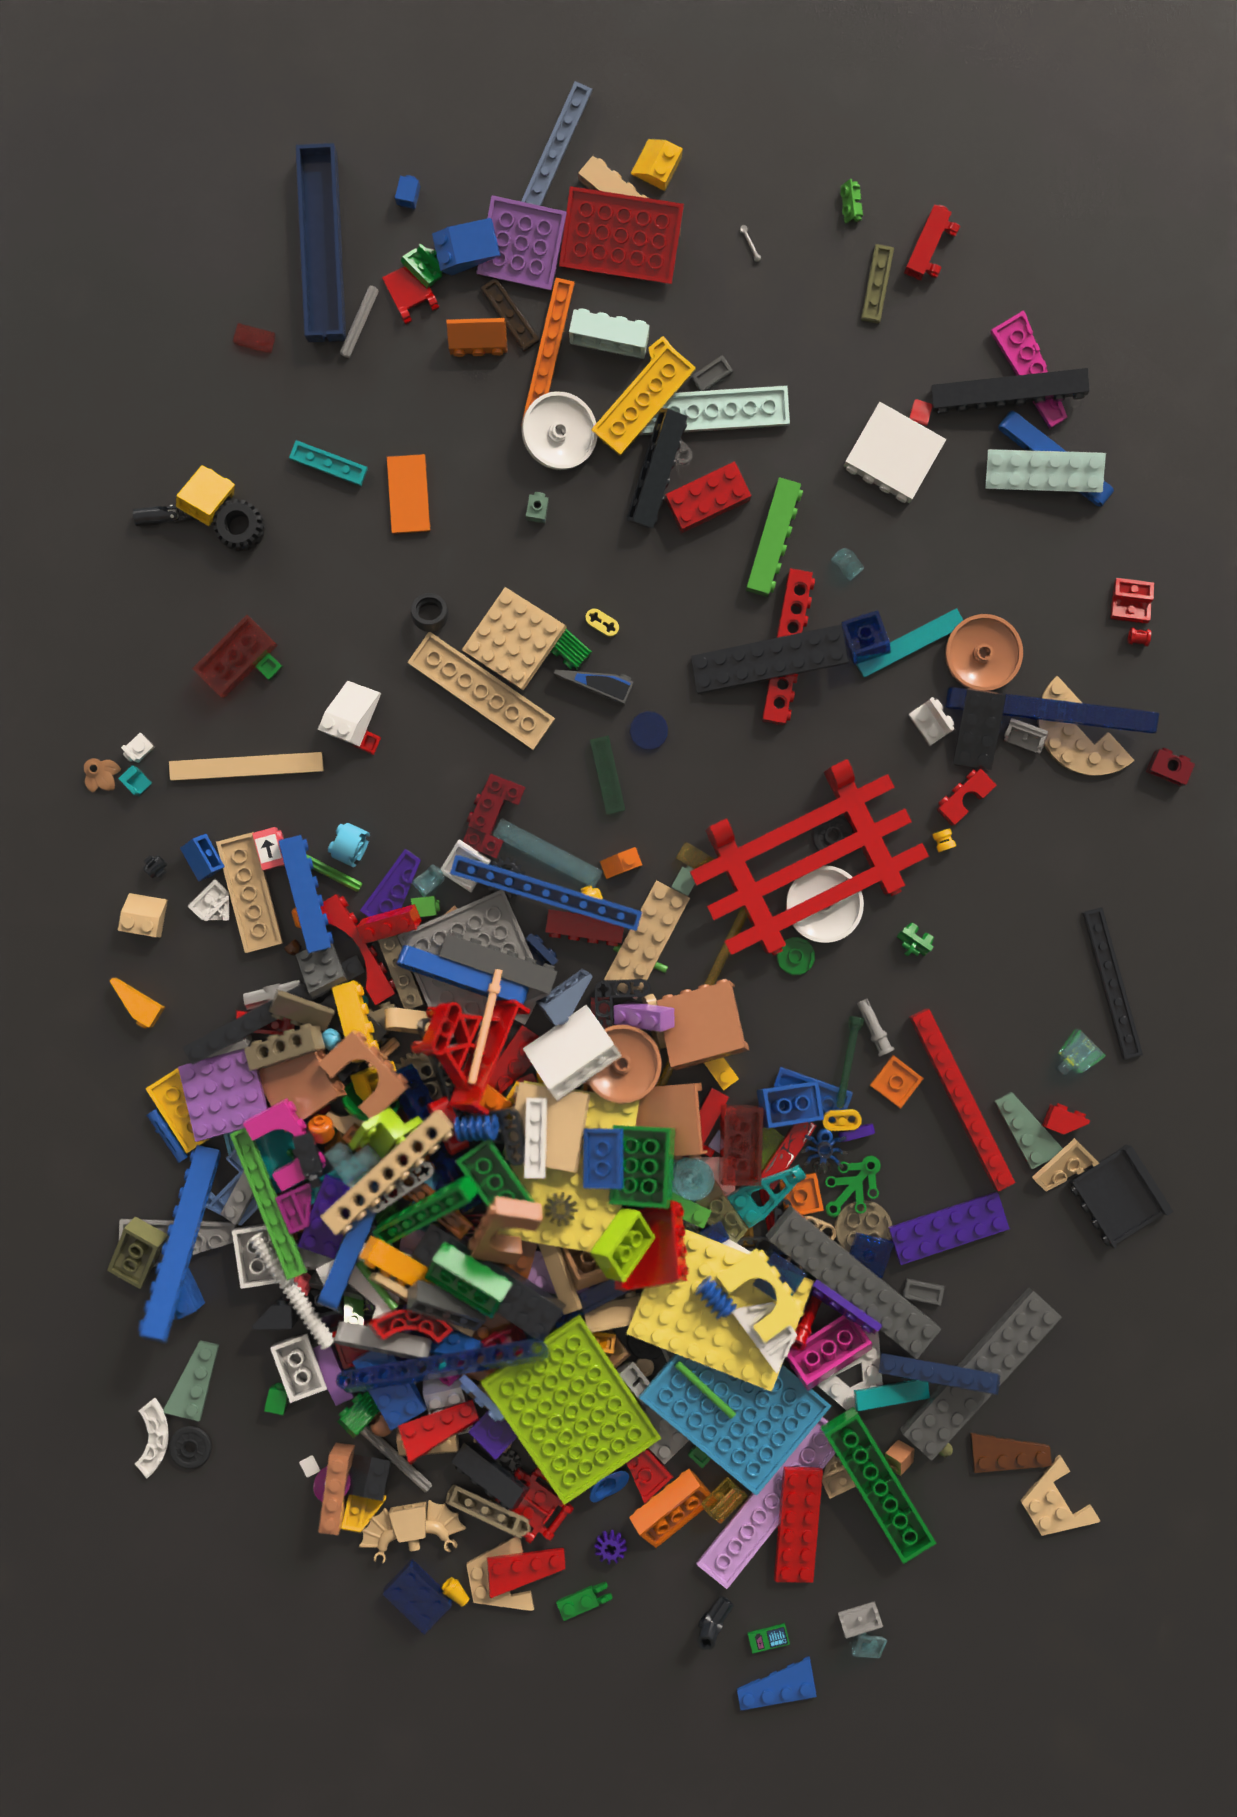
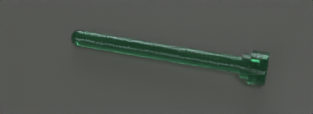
(855, 1024)

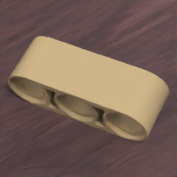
(403, 1020)

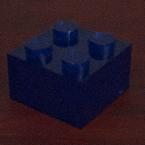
(866, 637)

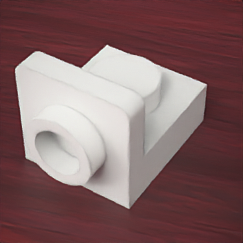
(137, 748)

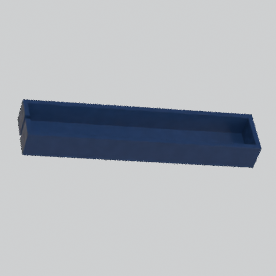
(320, 242)

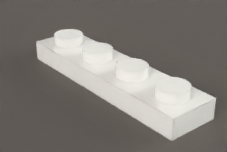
(535, 1137)

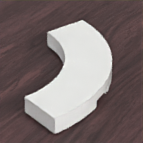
(158, 1438)

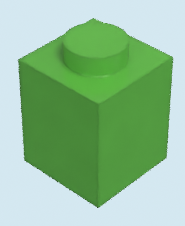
(426, 906)

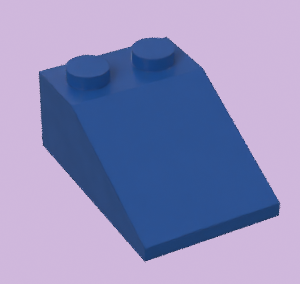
(465, 245)
(790, 1104)

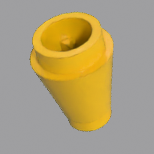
(454, 1590)

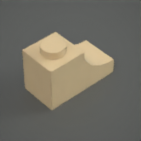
(343, 1122)

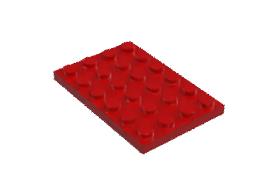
(621, 235)

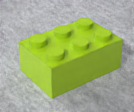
(622, 1244)

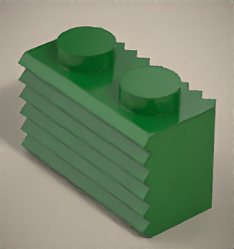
(571, 650)
(356, 1417)

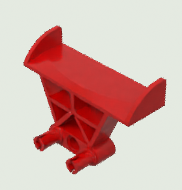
(448, 1020)

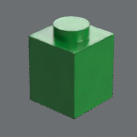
(277, 1399)

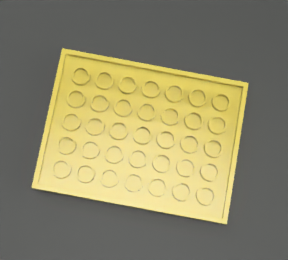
(592, 1203)
(682, 1324)

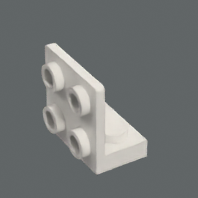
(932, 721)

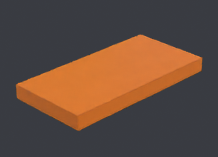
(408, 494)

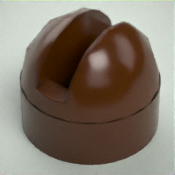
(293, 947)

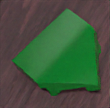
(423, 265)

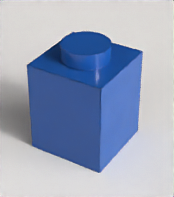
(407, 191)

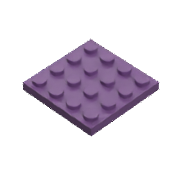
(527, 242)
(221, 1094)

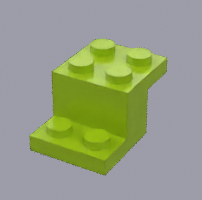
(384, 1132)

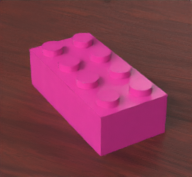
(829, 1351)

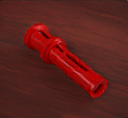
(803, 1329)

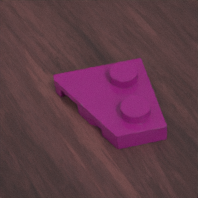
(296, 1207)

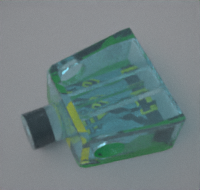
(1078, 1053)

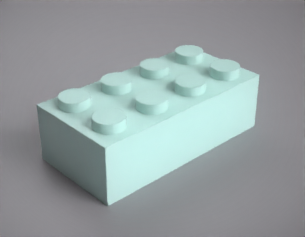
(609, 333)

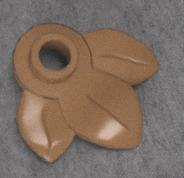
(103, 776)

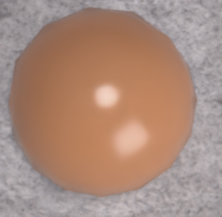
(379, 1426)

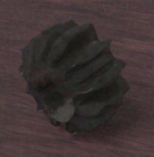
(567, 1207)

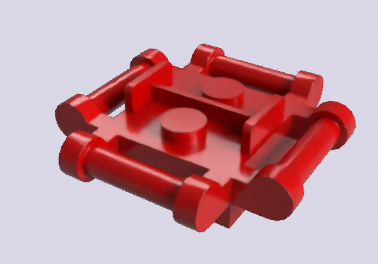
(539, 1505)

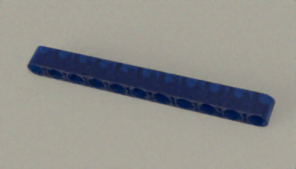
(1067, 712)
(432, 1372)

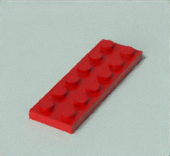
(798, 1524)

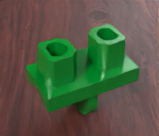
(914, 943)

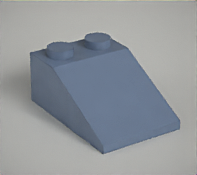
(564, 998)

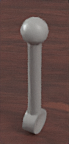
(743, 229)

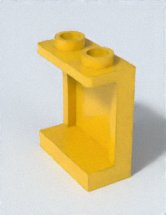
(204, 494)

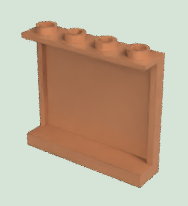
(704, 1025)
(302, 1083)
(675, 1108)

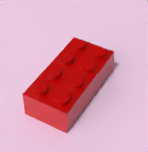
(708, 497)

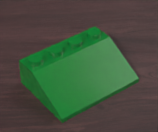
(646, 1167)

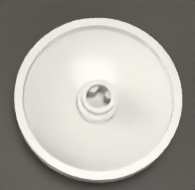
(559, 430)
(834, 921)

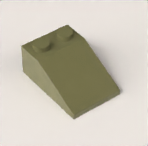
(137, 1252)

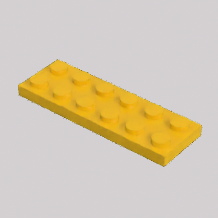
(643, 399)

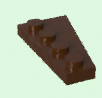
(1007, 1454)

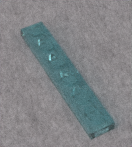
(547, 853)

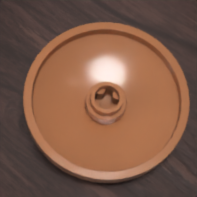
(984, 652)
(634, 1072)

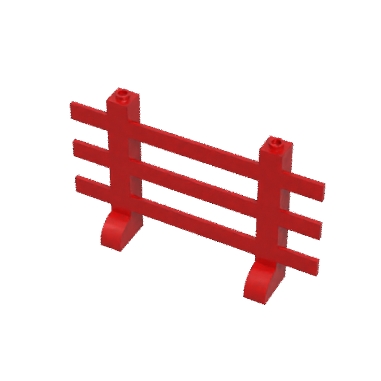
(866, 836)

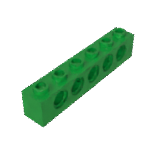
(426, 1210)

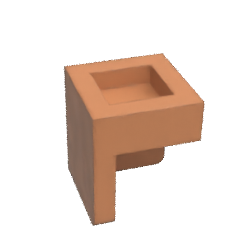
(900, 1457)

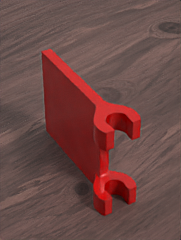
(408, 292)

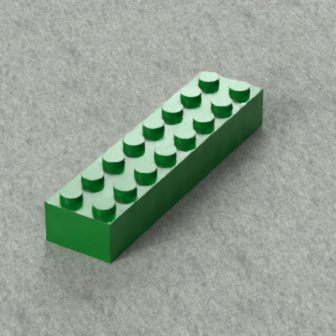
(878, 1485)

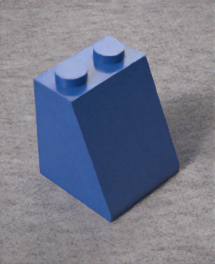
(190, 1298)

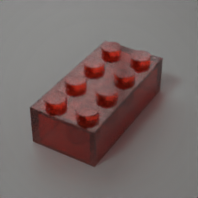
(234, 656)
(741, 1145)

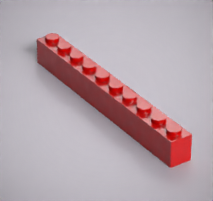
(962, 1100)

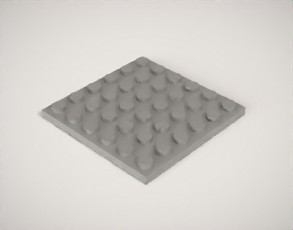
(486, 920)

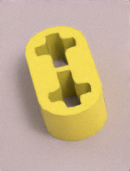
(599, 626)

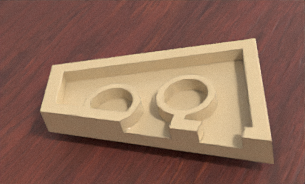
(1067, 1162)

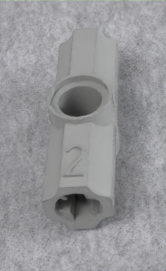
(259, 997)

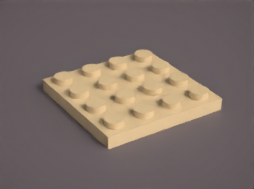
(514, 638)

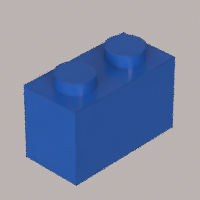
(202, 857)

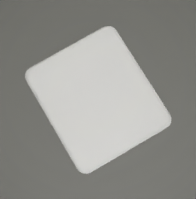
(309, 1466)

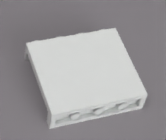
(894, 453)
(571, 1052)

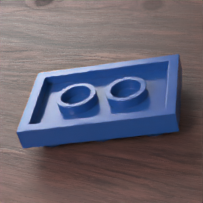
(603, 1158)

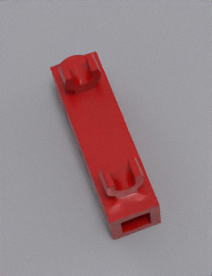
(928, 240)
(709, 1114)

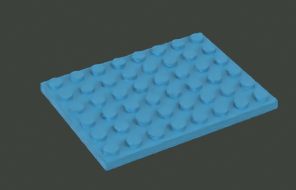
(760, 1434)

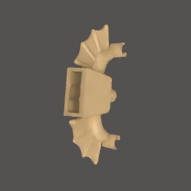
(411, 1524)

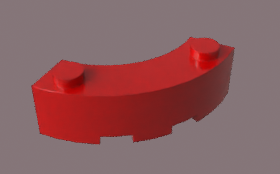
(403, 1319)

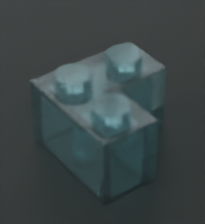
(352, 1167)

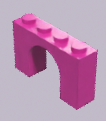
(280, 1116)

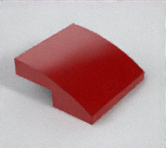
(1132, 600)

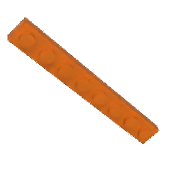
(550, 340)

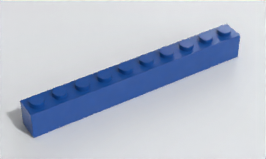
(546, 892)
(180, 1245)

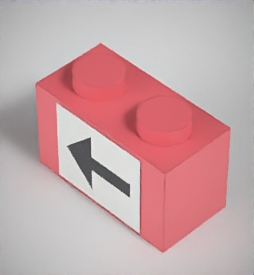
(268, 848)

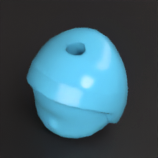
(331, 1038)

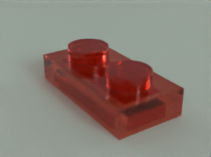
(254, 338)

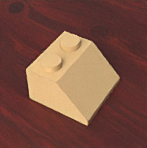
(143, 915)

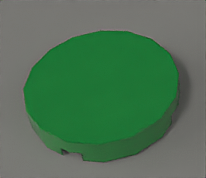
(796, 956)

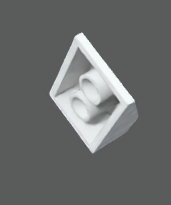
(350, 713)

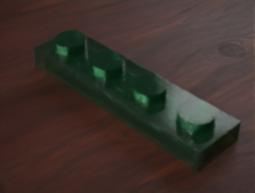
(607, 775)

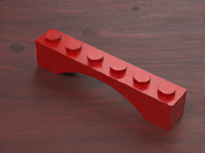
(378, 983)

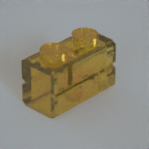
(724, 1500)

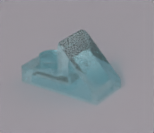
(868, 1646)

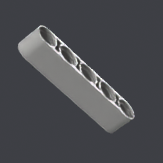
(396, 1344)

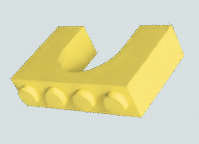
(786, 1308)

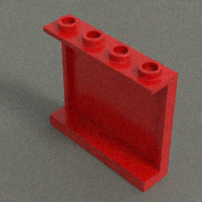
(666, 1257)

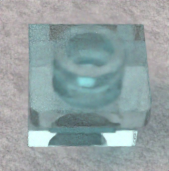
(848, 563)
(429, 880)

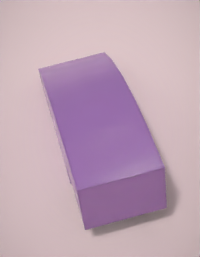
(330, 1368)

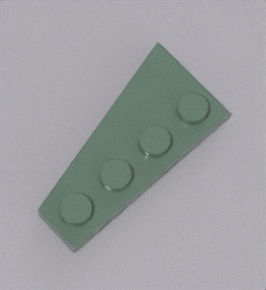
(1028, 1133)

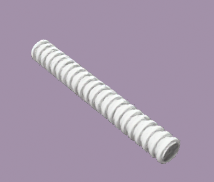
(293, 1291)

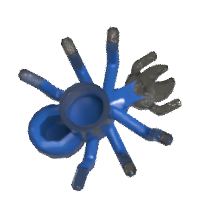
(824, 1150)

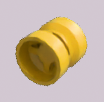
(943, 835)

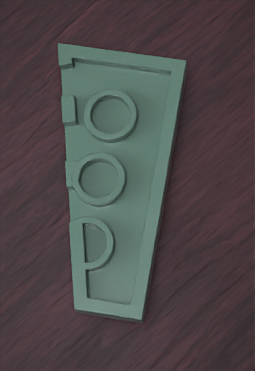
(192, 1388)

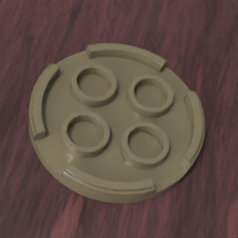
(871, 1222)

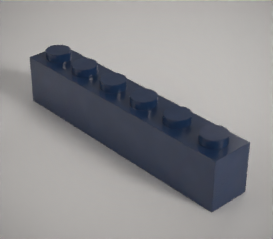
(939, 1374)

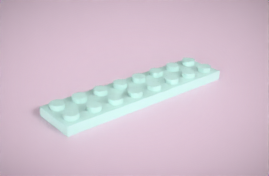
(730, 409)

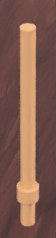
(494, 990)

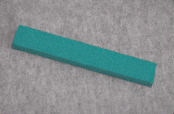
(912, 642)

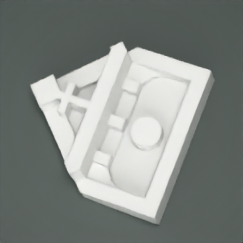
(212, 903)

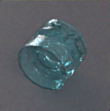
(701, 1183)

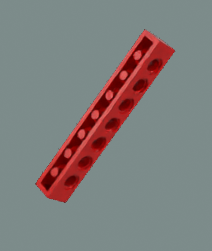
(795, 579)

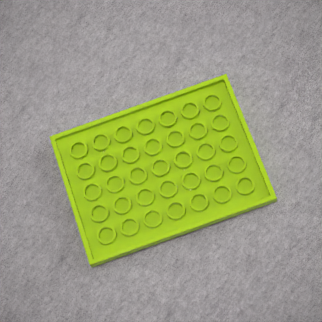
(572, 1411)

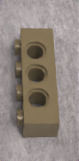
(403, 979)
(257, 1052)

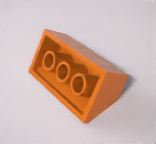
(670, 1508)

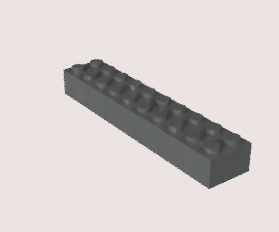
(853, 1281)
(996, 1353)

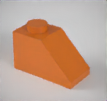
(621, 863)

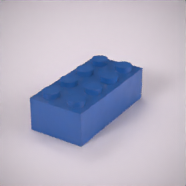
(395, 1402)

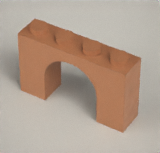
(356, 1047)
(502, 1215)
(333, 1501)

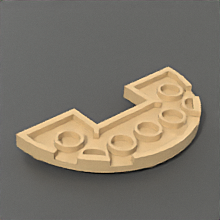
(1073, 748)

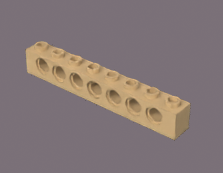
(334, 1216)

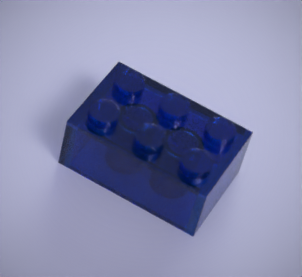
(417, 1596)

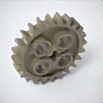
(420, 1062)

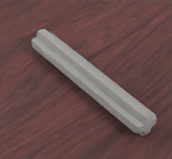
(359, 321)

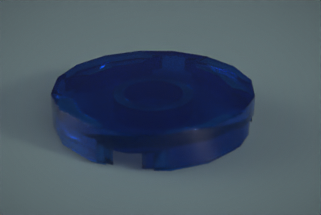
(649, 730)

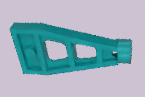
(746, 1206)

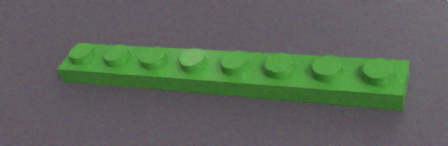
(265, 1197)

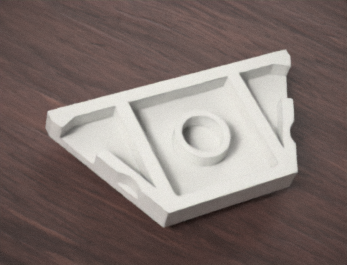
(775, 1348)

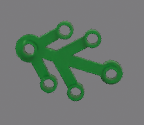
(855, 1184)

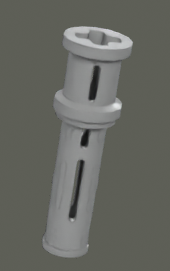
(878, 1035)

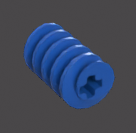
(476, 1130)
(715, 1298)

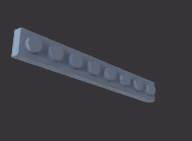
(557, 144)

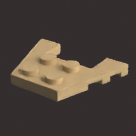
(1048, 1507)
(479, 1584)

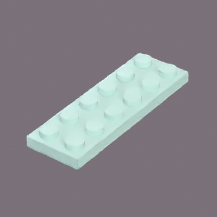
(1045, 470)

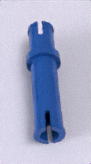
(167, 1135)

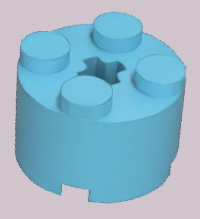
(349, 844)

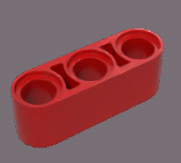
(452, 1145)

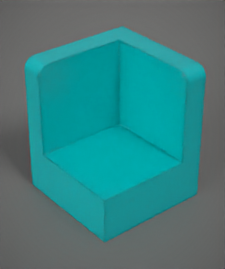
(135, 780)

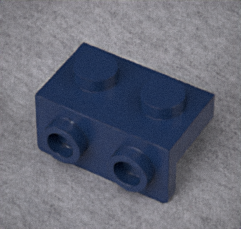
(540, 952)

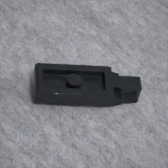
(309, 1157)

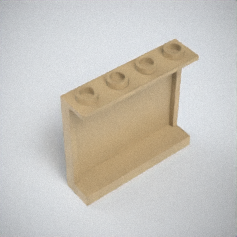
(564, 1125)

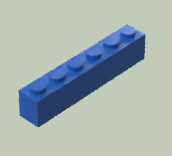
(304, 894)

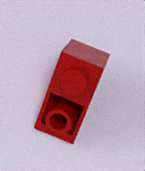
(1062, 1120)

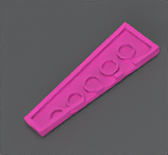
(1024, 356)

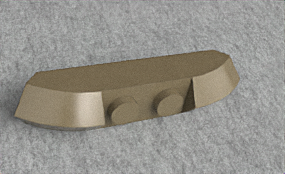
(487, 1511)

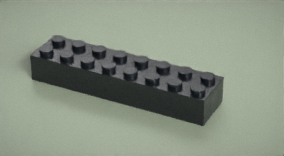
(525, 1302)

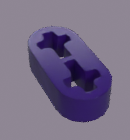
(862, 1131)

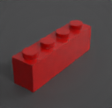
(583, 926)

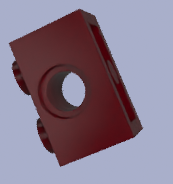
(1159, 767)

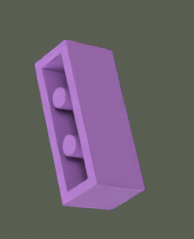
(644, 1016)

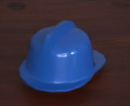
(608, 1486)

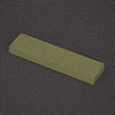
(877, 283)

